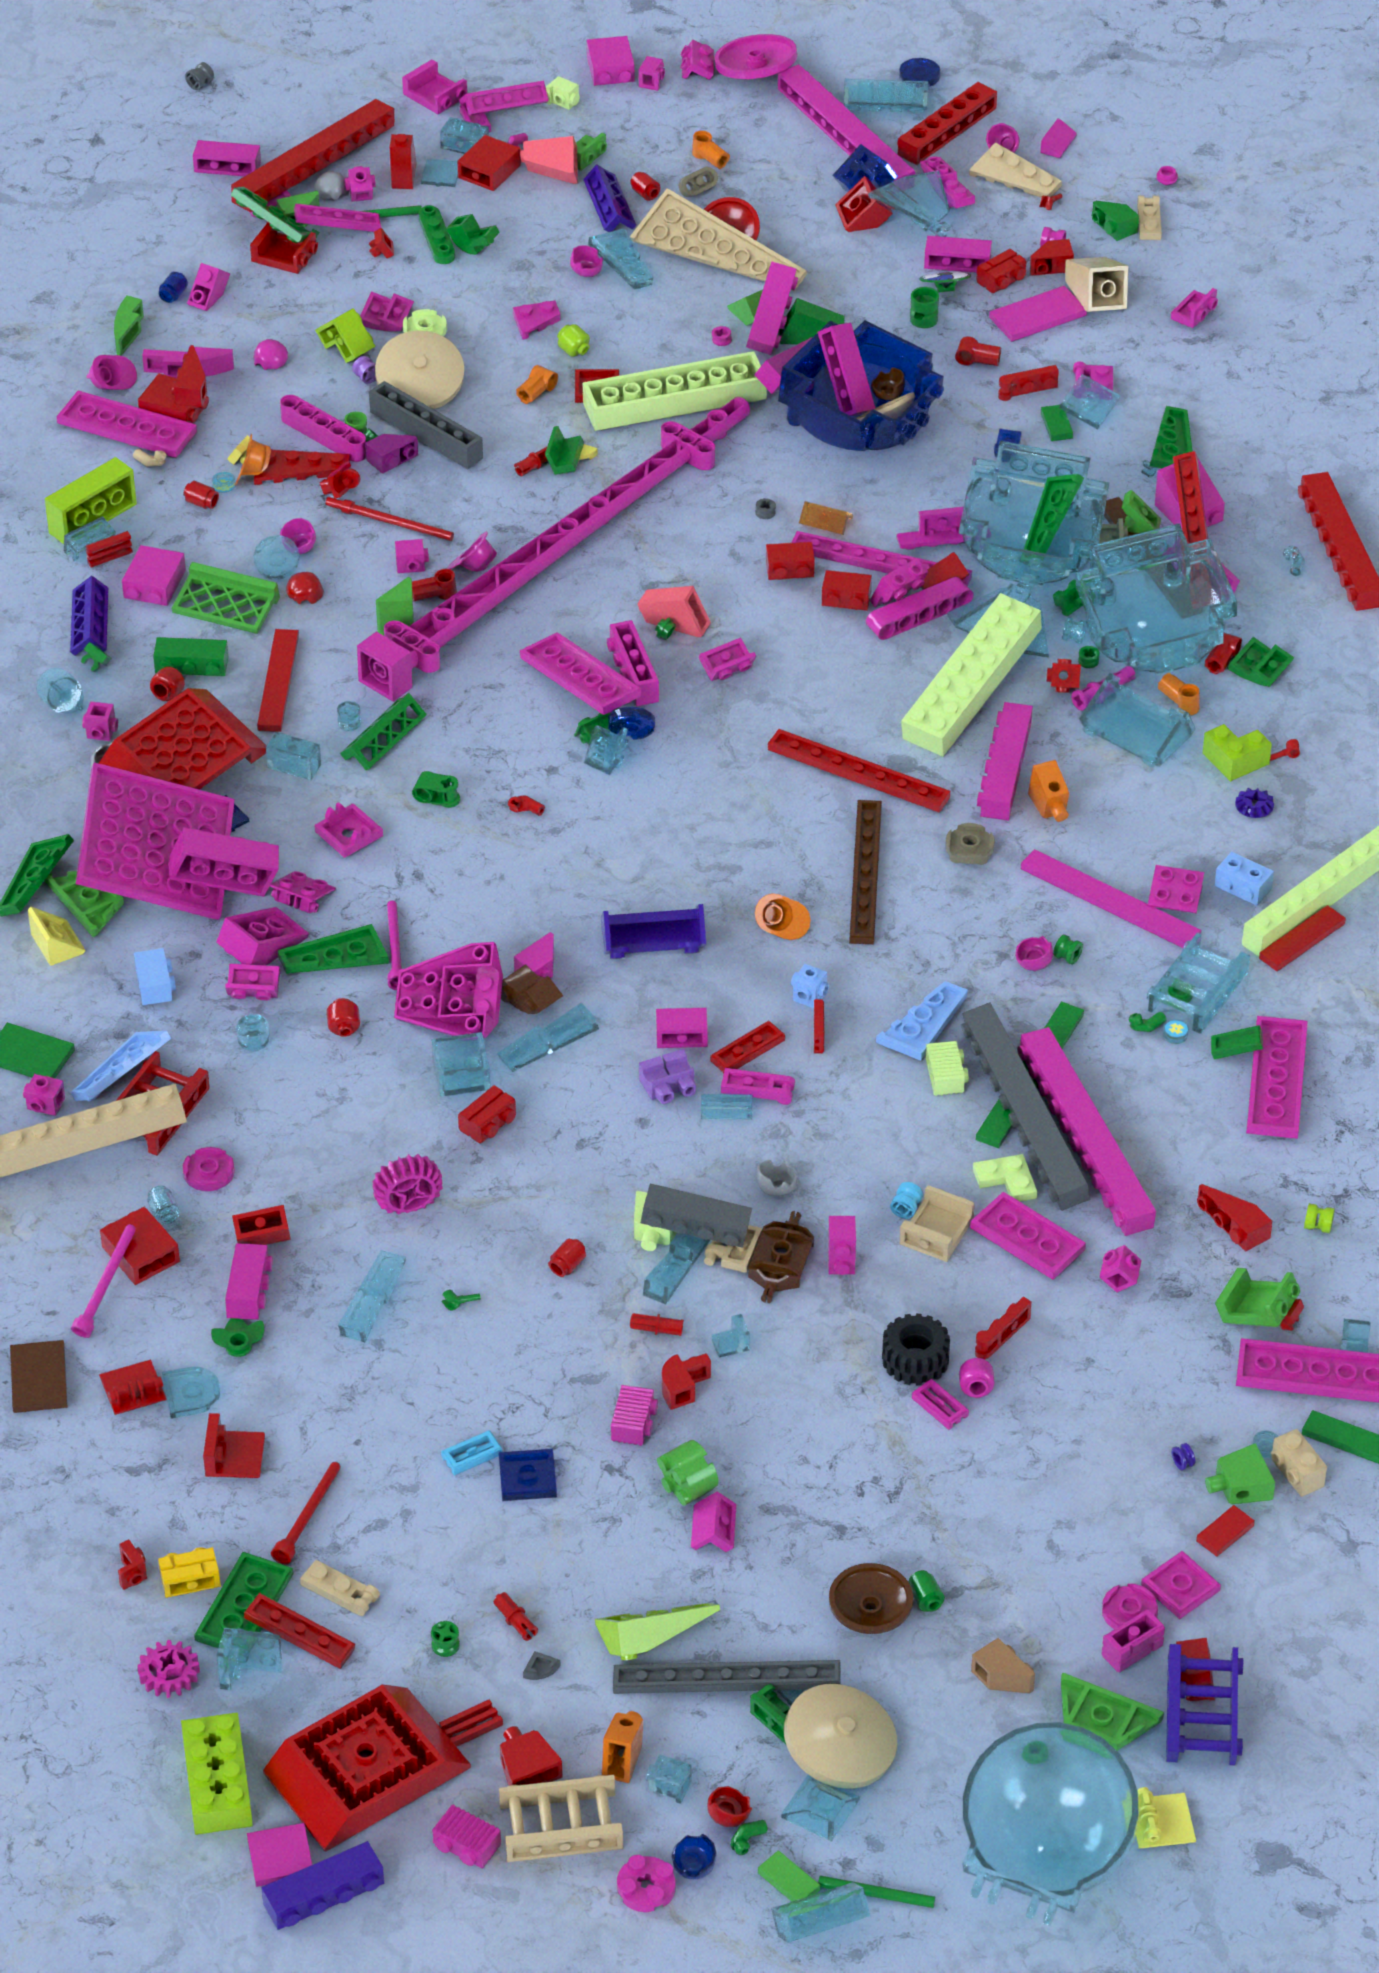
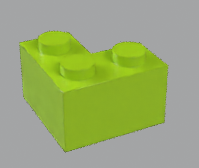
(348, 335)
(1236, 755)

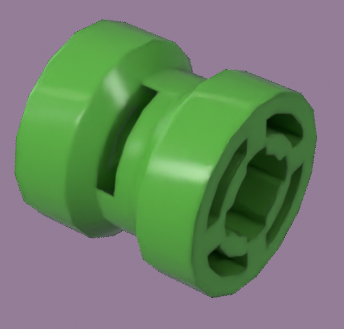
(356, 420)

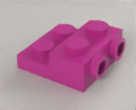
(899, 583)

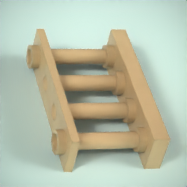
(565, 1841)

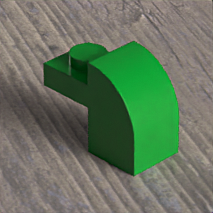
(469, 236)

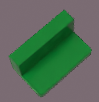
(563, 453)

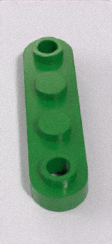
(436, 235)

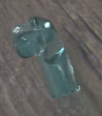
(1298, 560)

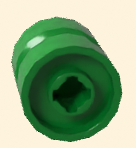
(924, 307)

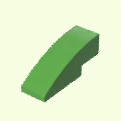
(127, 323)

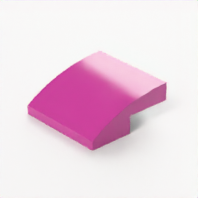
(385, 313)

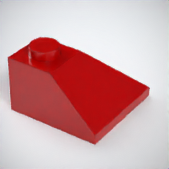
(860, 211)

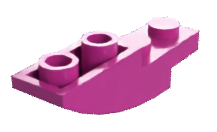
(956, 193)
(213, 361)

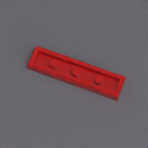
(1302, 938)
(299, 1630)

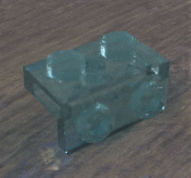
(606, 749)

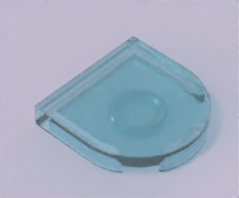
(190, 1390)

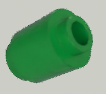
(926, 1591)

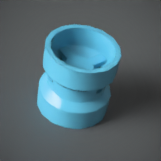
(906, 1200)

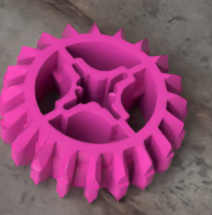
(407, 1184)

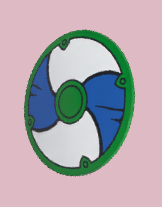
(945, 277)

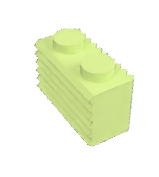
(945, 1068)

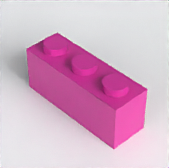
(226, 158)
(956, 253)
(248, 1281)

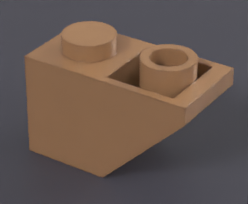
(1002, 1669)

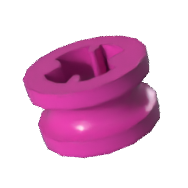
(721, 336)

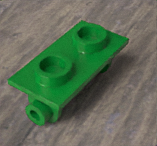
(587, 724)

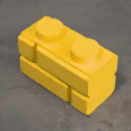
(189, 1572)

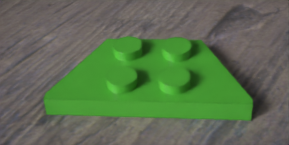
(90, 906)
(1105, 1712)

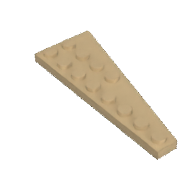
(695, 234)

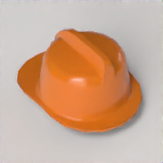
(256, 459)
(782, 916)

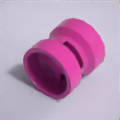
(1049, 235)

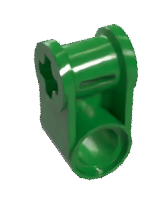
(434, 788)

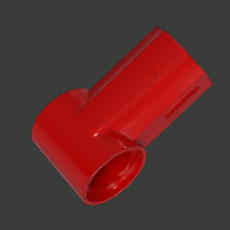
(972, 351)
(441, 585)
(1222, 653)

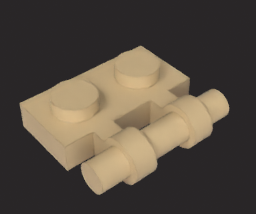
(733, 1256)

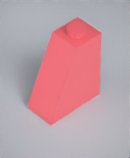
(552, 158)
(677, 603)

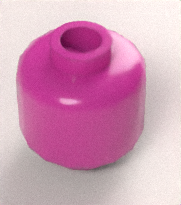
(976, 1377)

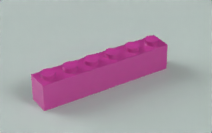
(1005, 762)

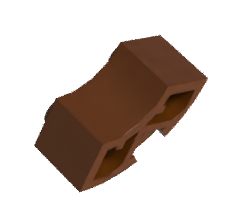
(529, 991)

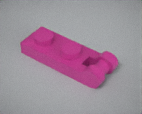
(758, 1085)

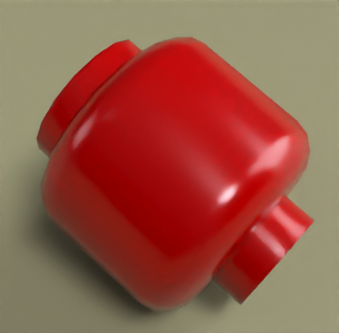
(167, 683)
(343, 1016)

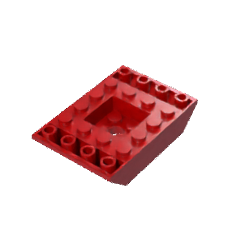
(345, 1793)

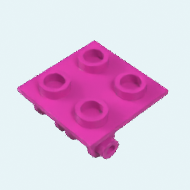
(1176, 889)
(300, 891)

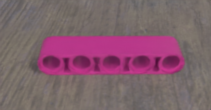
(322, 427)
(919, 608)

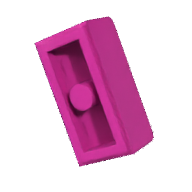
(1057, 139)

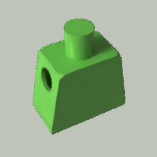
(1242, 1477)

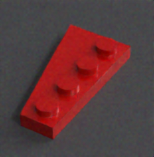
(300, 465)

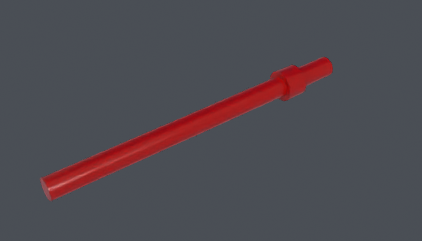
(350, 507)

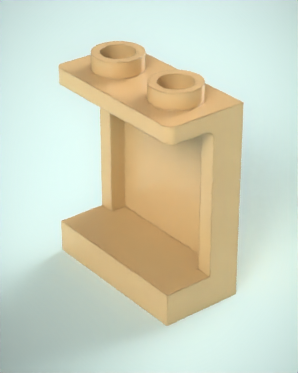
(937, 1224)

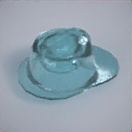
(60, 691)

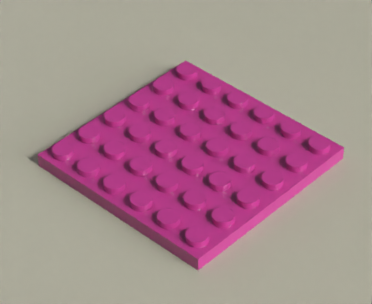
(132, 830)

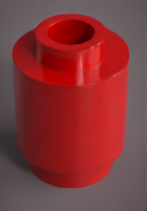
(645, 185)
(201, 495)
(567, 1257)

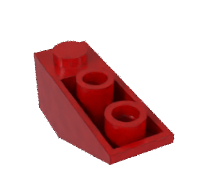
(190, 386)
(1239, 1218)

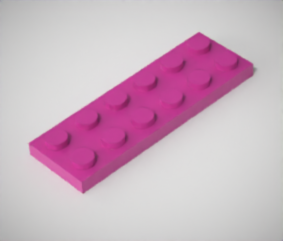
(126, 423)
(580, 673)
(1277, 1078)
(1308, 1370)

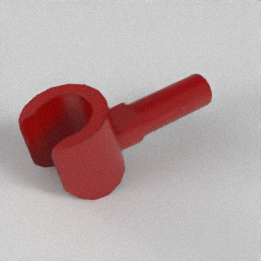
(1047, 201)
(1291, 750)

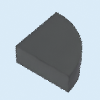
(541, 1666)

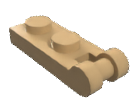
(1149, 218)
(339, 1588)

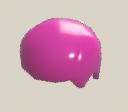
(1004, 136)
(585, 261)
(270, 354)
(301, 533)
(1034, 953)

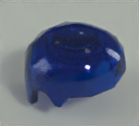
(694, 1856)

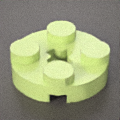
(427, 318)

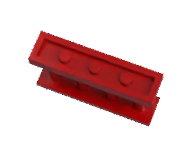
(194, 1089)

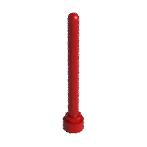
(285, 1549)

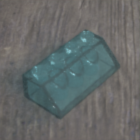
(886, 94)

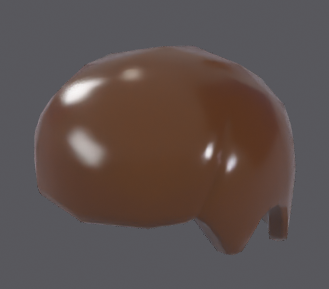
(888, 385)

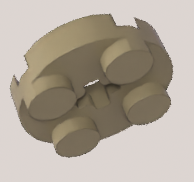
(977, 853)

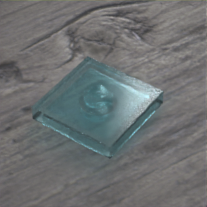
(1089, 401)

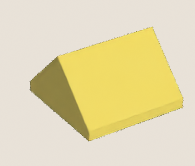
(54, 936)

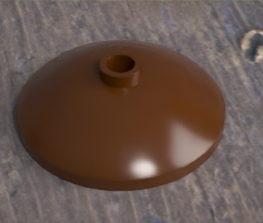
(873, 1588)

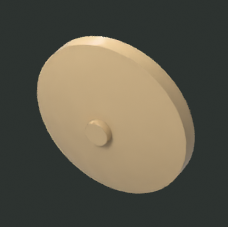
(422, 367)
(840, 1736)

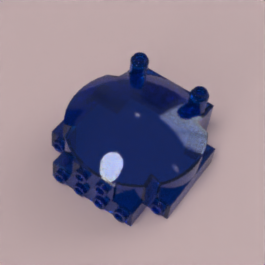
(813, 403)

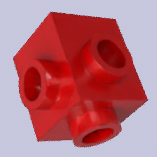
(1071, 682)

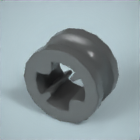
(765, 508)

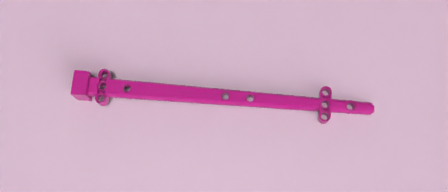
(388, 660)

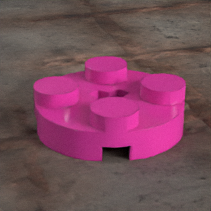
(646, 1868)

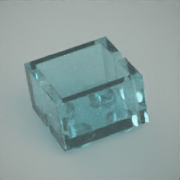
(461, 1064)

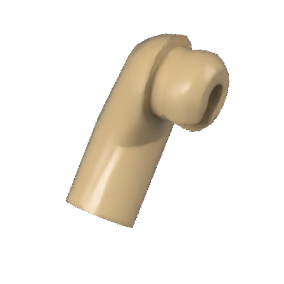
(149, 460)

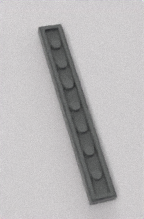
(724, 1676)

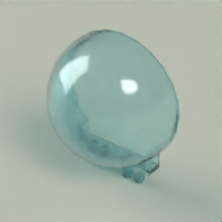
(1048, 1815)

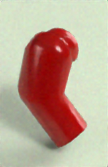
(525, 803)

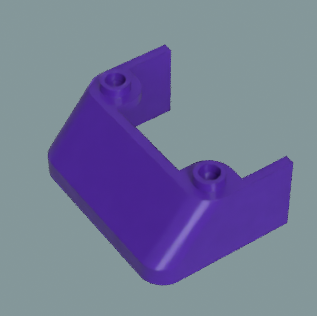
(653, 931)

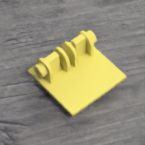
(1163, 1820)

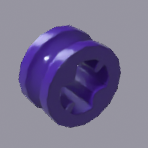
(1183, 1456)

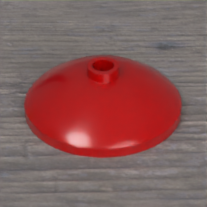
(737, 214)

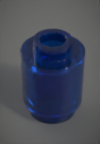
(172, 287)

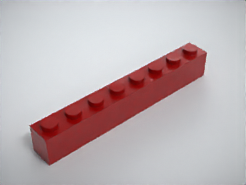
(1340, 540)

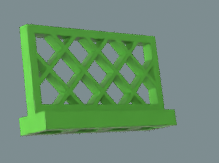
(232, 585)

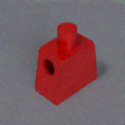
(528, 1758)

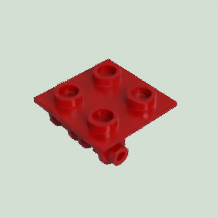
(133, 1387)

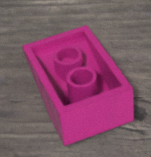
(259, 935)

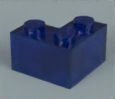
(864, 163)

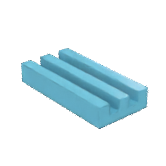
(474, 1455)

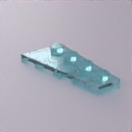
(621, 256)

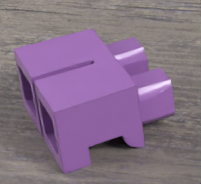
(667, 1076)

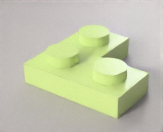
(1009, 1171)

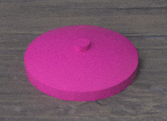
(756, 56)

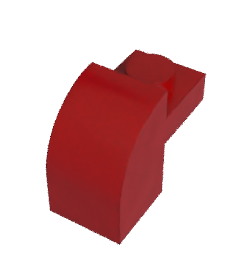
(680, 1379)

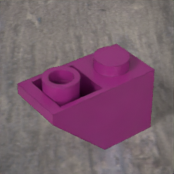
(390, 451)

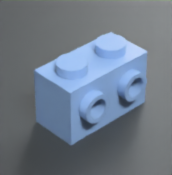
(1244, 878)
(154, 977)

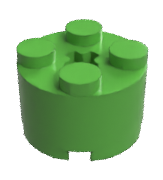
(687, 1472)

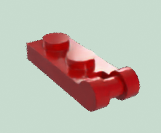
(1028, 382)
(1003, 1329)

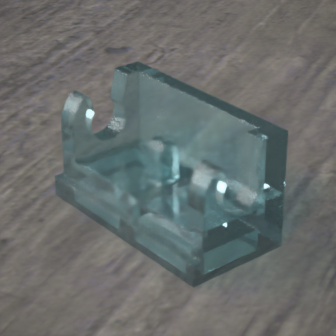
(85, 535)

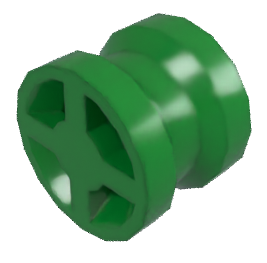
(1068, 949)
(439, 1633)

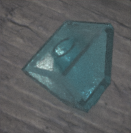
(820, 1808)

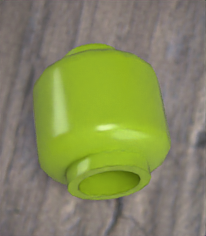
(573, 340)

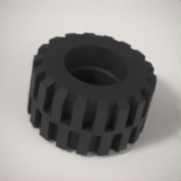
(915, 1333)

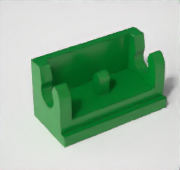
(769, 1710)

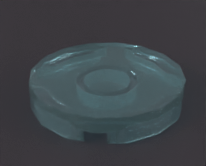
(276, 557)

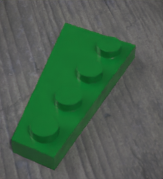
(1172, 437)
(1051, 510)
(33, 870)
(337, 951)

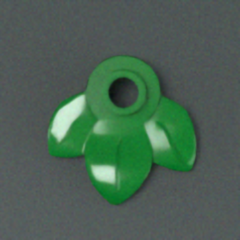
(238, 1336)

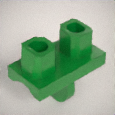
(1068, 599)

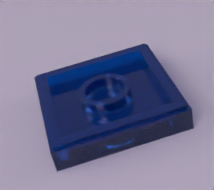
(527, 1474)

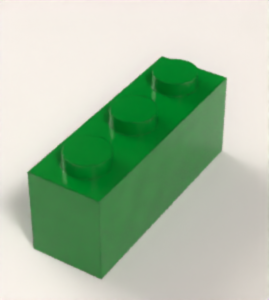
(191, 655)

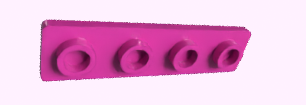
(935, 529)

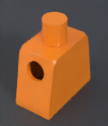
(1049, 790)
(627, 1733)

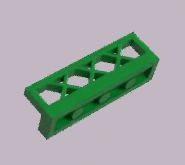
(384, 720)

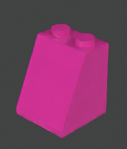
(1167, 496)

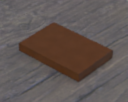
(38, 1376)

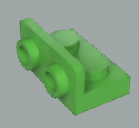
(589, 149)

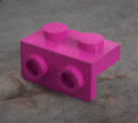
(697, 59)
(1195, 308)
(726, 659)
(253, 981)

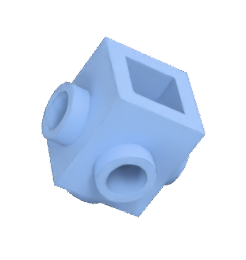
(809, 984)

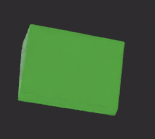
(395, 605)

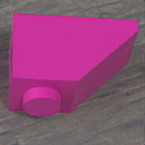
(538, 956)

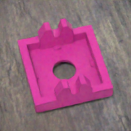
(352, 819)

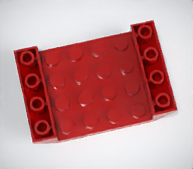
(185, 741)

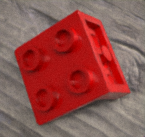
(232, 1452)

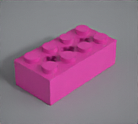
(223, 862)

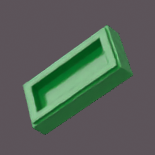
(1056, 423)
(1236, 1042)

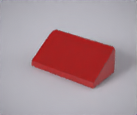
(945, 569)

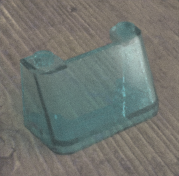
(1135, 722)

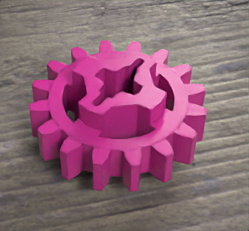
(168, 1668)

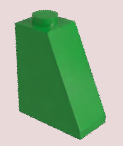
(805, 321)

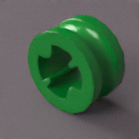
(1088, 657)

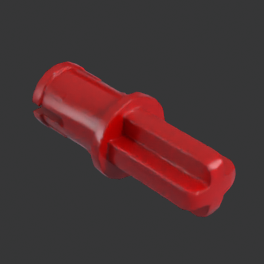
(531, 462)
(656, 1324)
(515, 1615)

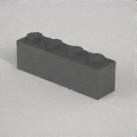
(696, 1215)

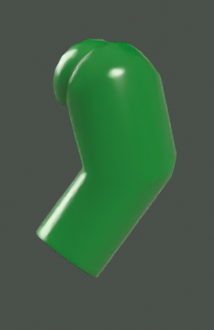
(1146, 1025)

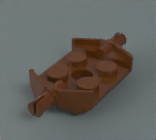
(780, 1270)

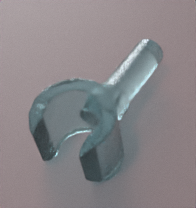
(1148, 470)

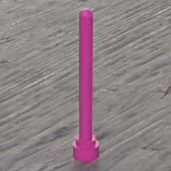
(393, 975)
(83, 1324)

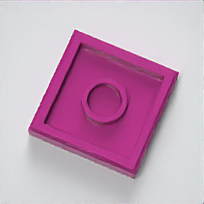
(1181, 1584)
(278, 1852)

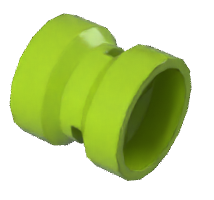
(1325, 1219)

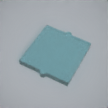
(440, 173)

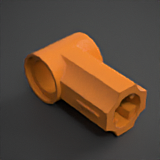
(705, 148)
(538, 381)
(1183, 694)

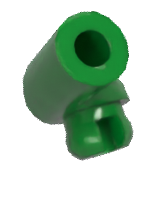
(745, 1831)

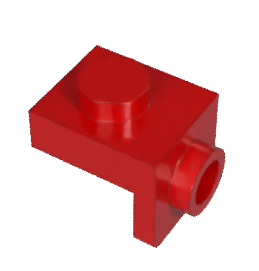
(135, 1568)

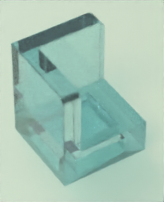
(1355, 1335)
(734, 1340)

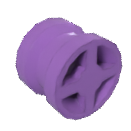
(365, 369)

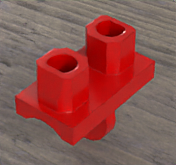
(340, 481)

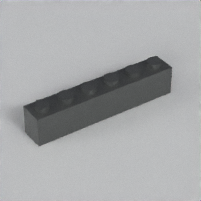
(426, 424)

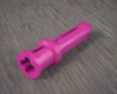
(1082, 697)

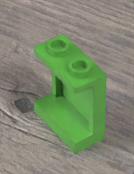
(1256, 1301)

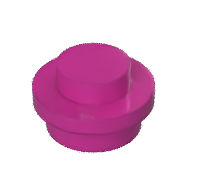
(1167, 175)

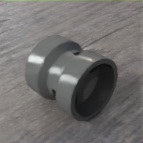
(201, 74)

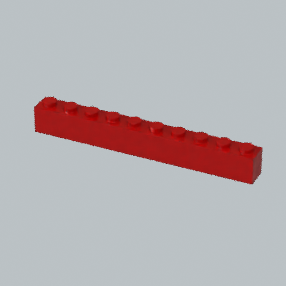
(318, 151)

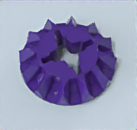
(1261, 809)

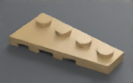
(1014, 171)

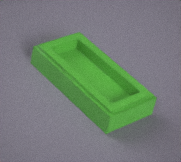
(788, 1877)

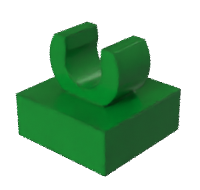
(97, 655)

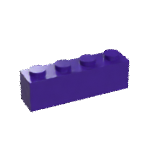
(322, 1885)

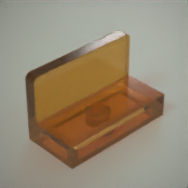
(824, 518)

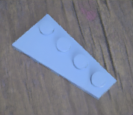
(924, 1022)
(120, 1062)

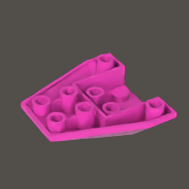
(453, 991)

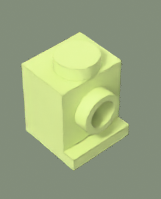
(563, 93)

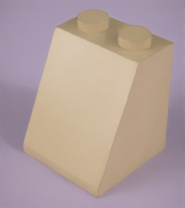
(1098, 283)

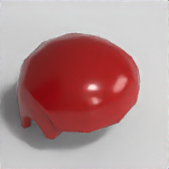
(304, 587)
(728, 1806)

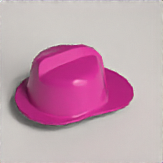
(112, 372)
(477, 556)

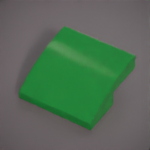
(1260, 663)

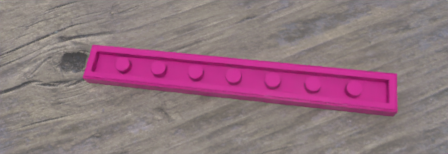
(860, 555)
(1109, 898)

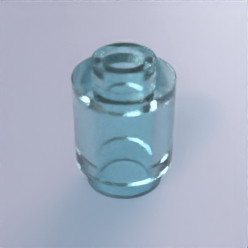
(163, 1205)

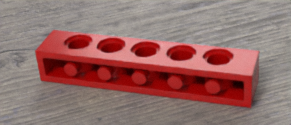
(947, 123)

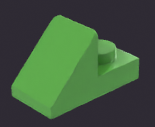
(1139, 516)

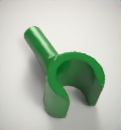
(453, 1301)

